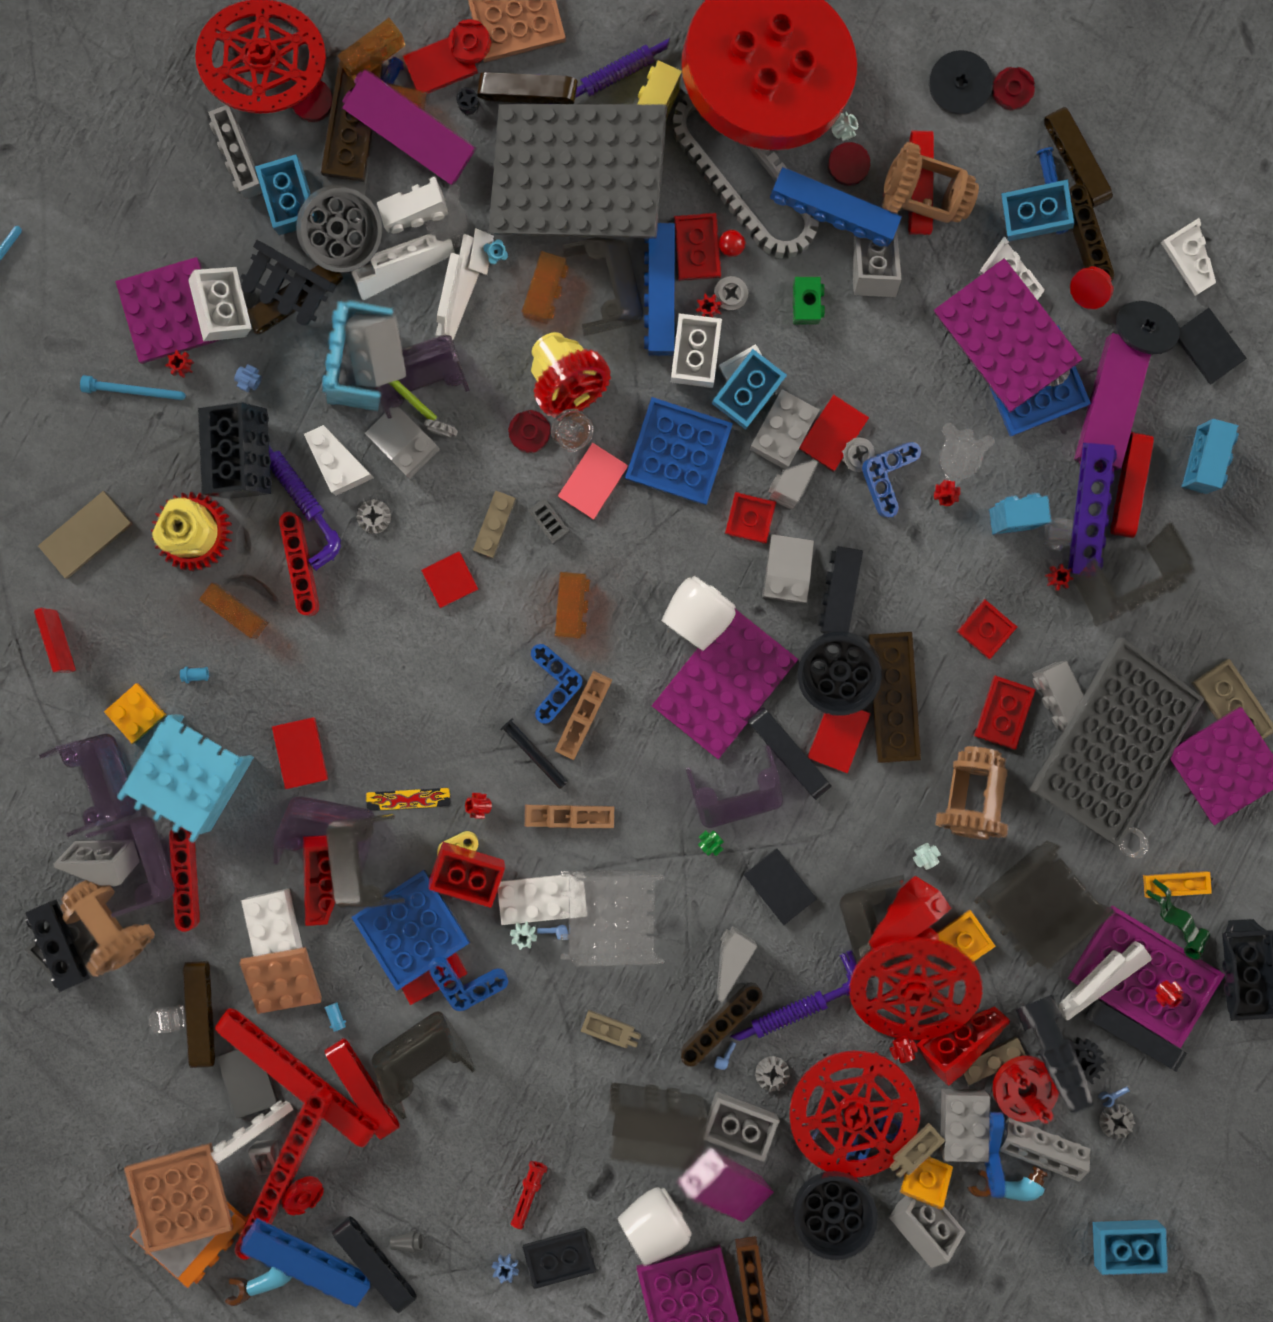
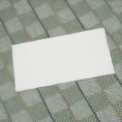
(479, 258)

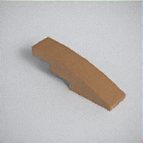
(583, 715)
(569, 816)

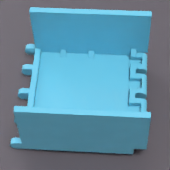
(339, 394)
(185, 778)

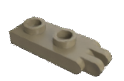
(609, 1030)
(916, 1151)

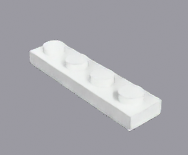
(244, 1135)

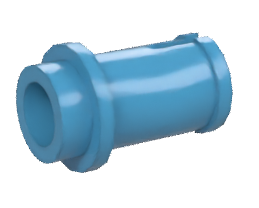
(194, 674)
(335, 1017)

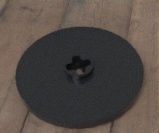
(945, 85)
(1147, 327)

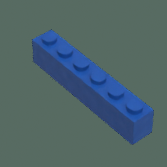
(835, 207)
(661, 291)
(305, 1263)

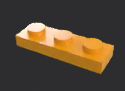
(1179, 883)

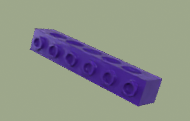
(1085, 498)

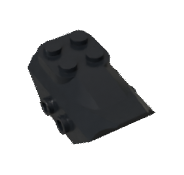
(1248, 970)

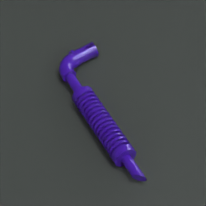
(617, 70)
(307, 504)
(799, 1009)

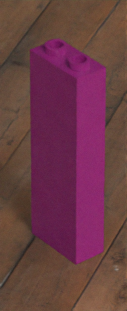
(408, 127)
(1114, 398)
(726, 1186)

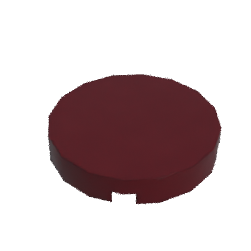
(1013, 88)
(316, 105)
(849, 163)
(529, 431)

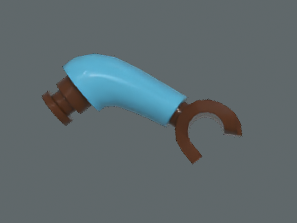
(1023, 1190)
(271, 1280)

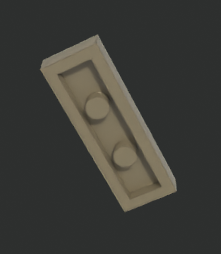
(494, 524)
(992, 1059)

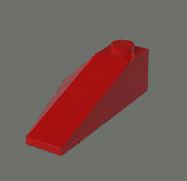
(317, 881)
(912, 912)
(956, 1051)

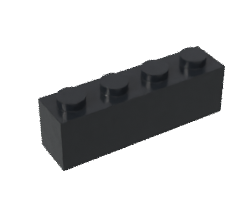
(841, 589)

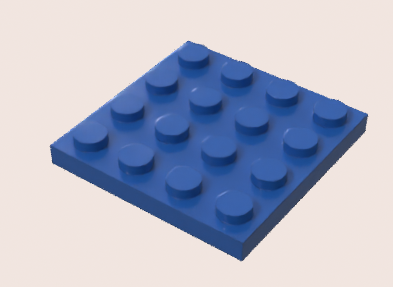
(1045, 405)
(678, 451)
(411, 932)

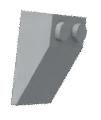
(876, 268)
(402, 441)
(788, 569)
(100, 861)
(734, 955)

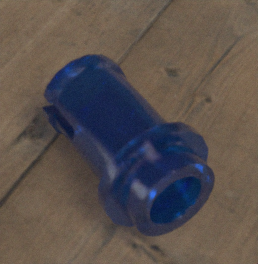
(392, 70)

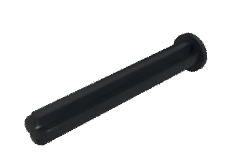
(534, 754)

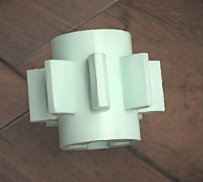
(845, 126)
(926, 856)
(523, 929)

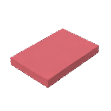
(593, 481)

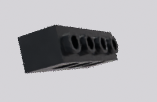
(67, 951)

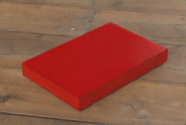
(436, 67)
(697, 246)
(832, 431)
(54, 640)
(1004, 712)
(838, 739)
(300, 753)
(425, 984)

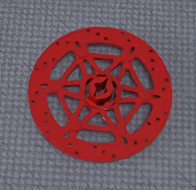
(260, 56)
(916, 988)
(850, 1105)

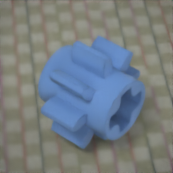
(247, 378)
(503, 1274)

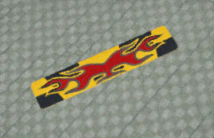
(408, 799)

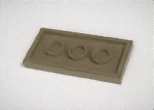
(85, 535)
(1226, 690)

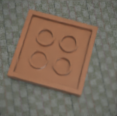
(281, 980)

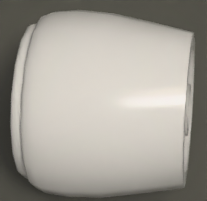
(699, 612)
(655, 1226)

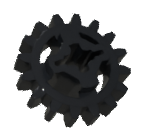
(1090, 1062)

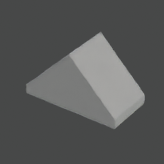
(264, 1155)

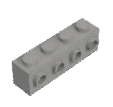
(234, 146)
(1045, 1150)

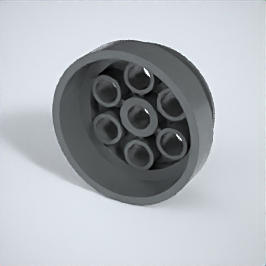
(366, 225)

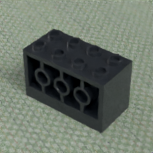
(234, 450)

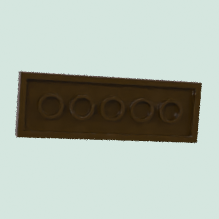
(347, 137)
(896, 700)

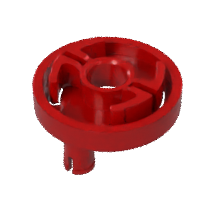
(1035, 1101)

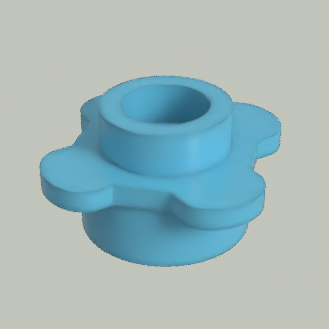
(497, 245)

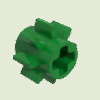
(710, 843)

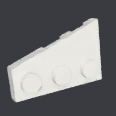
(1004, 250)
(1190, 256)

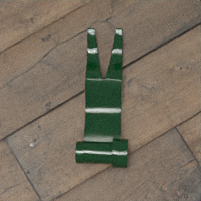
(1183, 920)

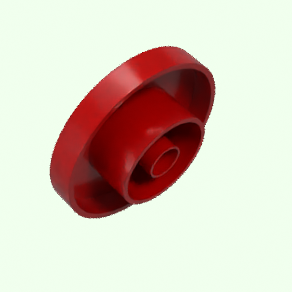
(769, 69)

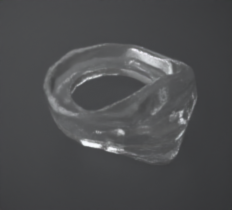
(1143, 845)

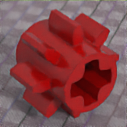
(703, 304)
(175, 359)
(947, 493)
(1063, 580)
(478, 805)
(1169, 994)
(903, 1049)

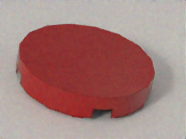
(469, 41)
(1091, 288)
(302, 1195)

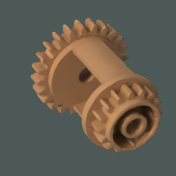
(903, 177)
(970, 823)
(117, 945)

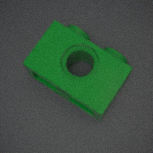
(803, 313)

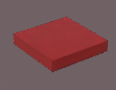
(750, 517)
(449, 579)
(986, 629)

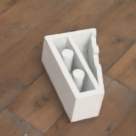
(413, 208)
(336, 463)

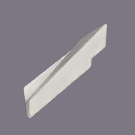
(400, 263)
(456, 289)
(1104, 977)

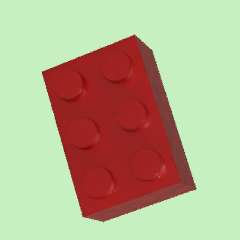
(466, 874)

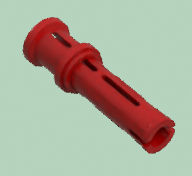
(531, 1186)

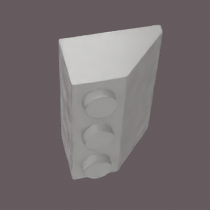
(375, 349)
(789, 486)
(928, 1229)

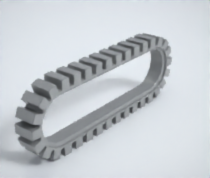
(720, 184)

